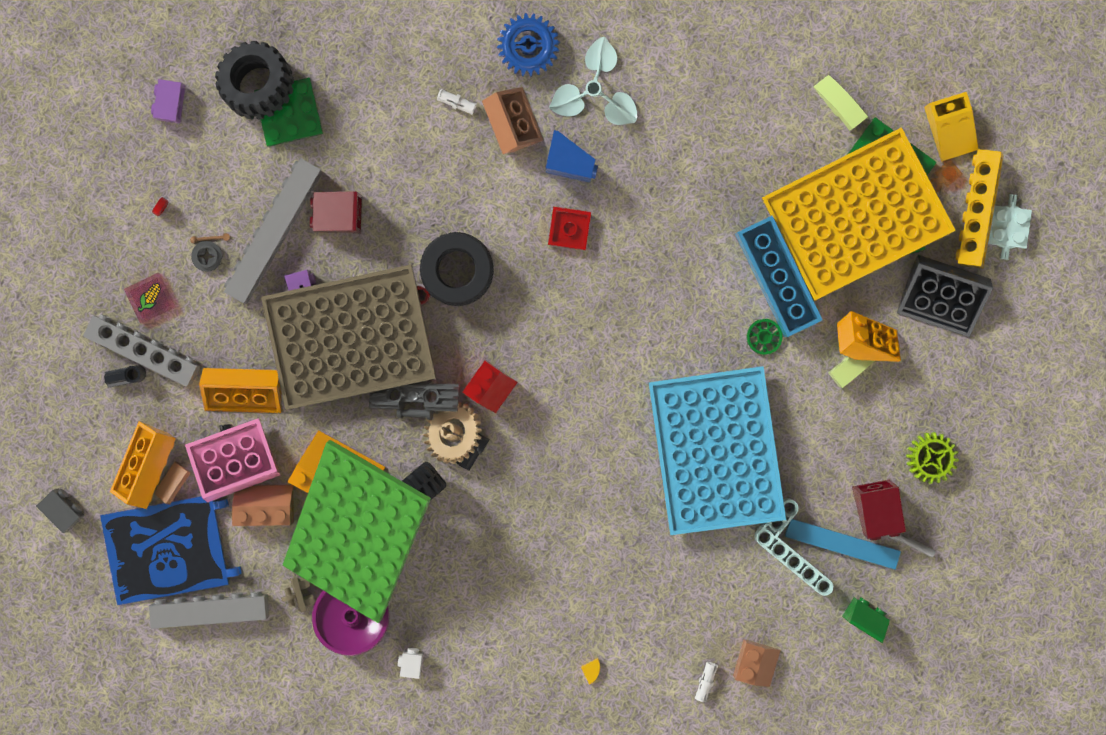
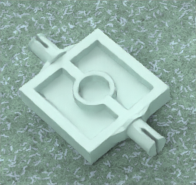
(1010, 227)

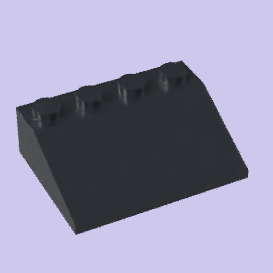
(944, 295)

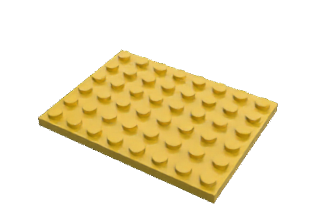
(858, 214)

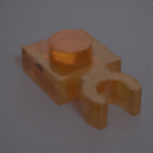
(946, 174)

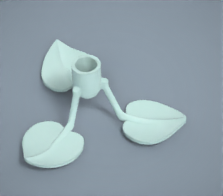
(568, 100)

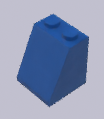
(569, 160)

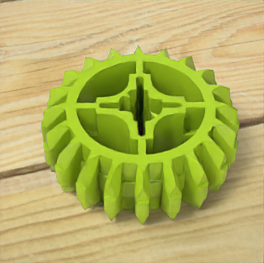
(923, 443)

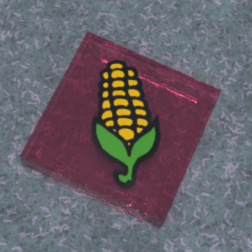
(149, 298)

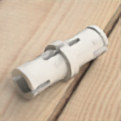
(456, 101)
(706, 681)

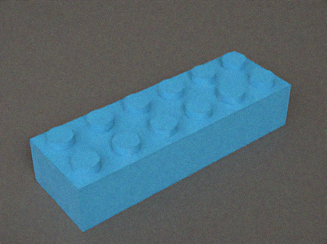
(778, 276)

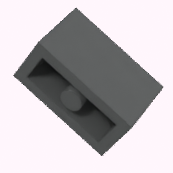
(61, 510)

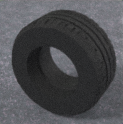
(430, 269)

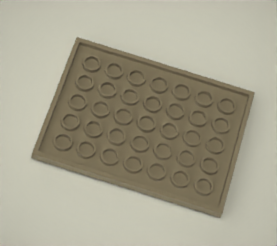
(348, 337)

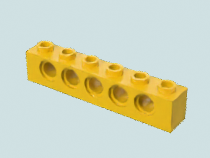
(983, 159)

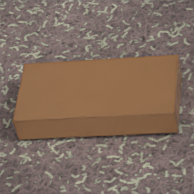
(172, 483)

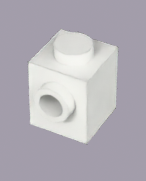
(410, 663)

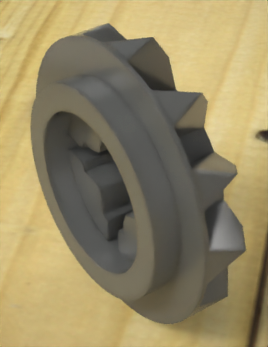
(200, 249)

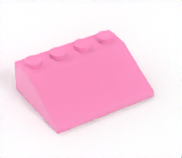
(232, 460)

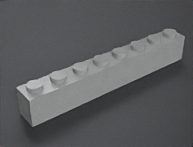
(273, 231)

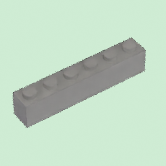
(209, 611)

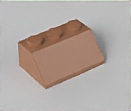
(512, 120)
(263, 506)

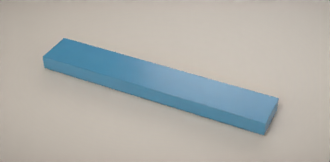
(842, 543)

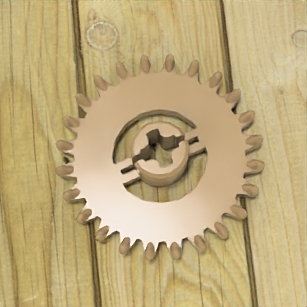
(437, 431)

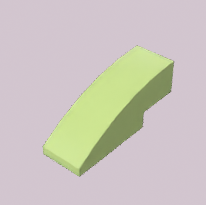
(840, 102)
(848, 370)

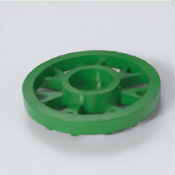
(764, 336)

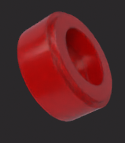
(160, 206)

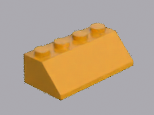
(240, 390)
(142, 465)

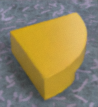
(591, 670)

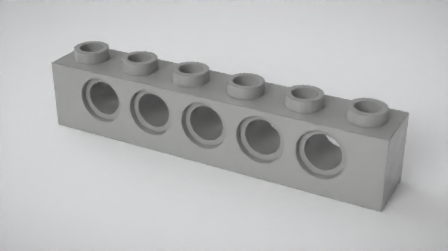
(96, 332)

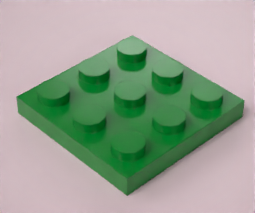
(297, 119)

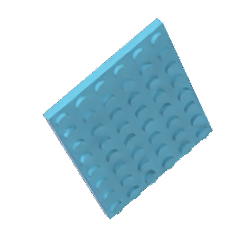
(717, 451)

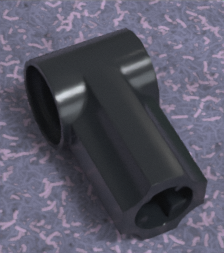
(124, 376)
(468, 463)

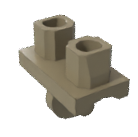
(302, 601)

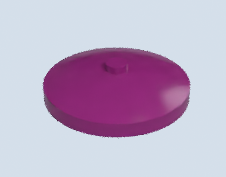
(344, 628)

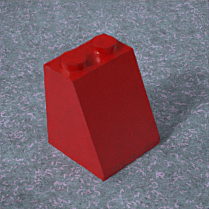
(489, 386)

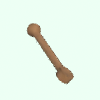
(226, 237)

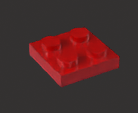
(569, 228)

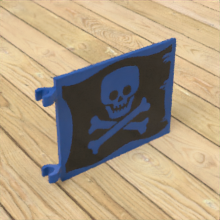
(165, 549)

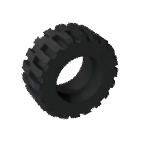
(238, 64)
(426, 480)

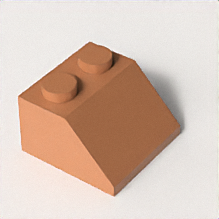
(756, 664)

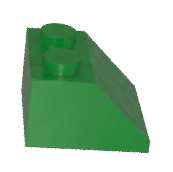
(867, 619)

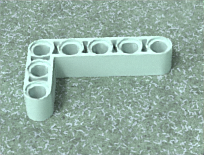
(787, 553)

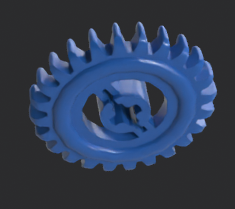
(509, 45)

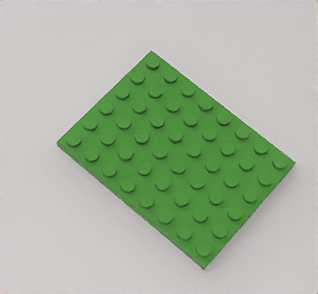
(355, 531)

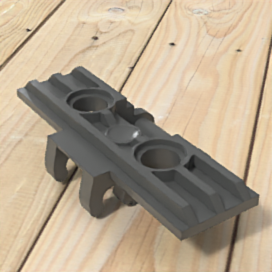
(420, 392)

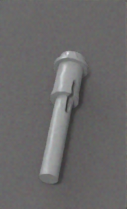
(914, 544)

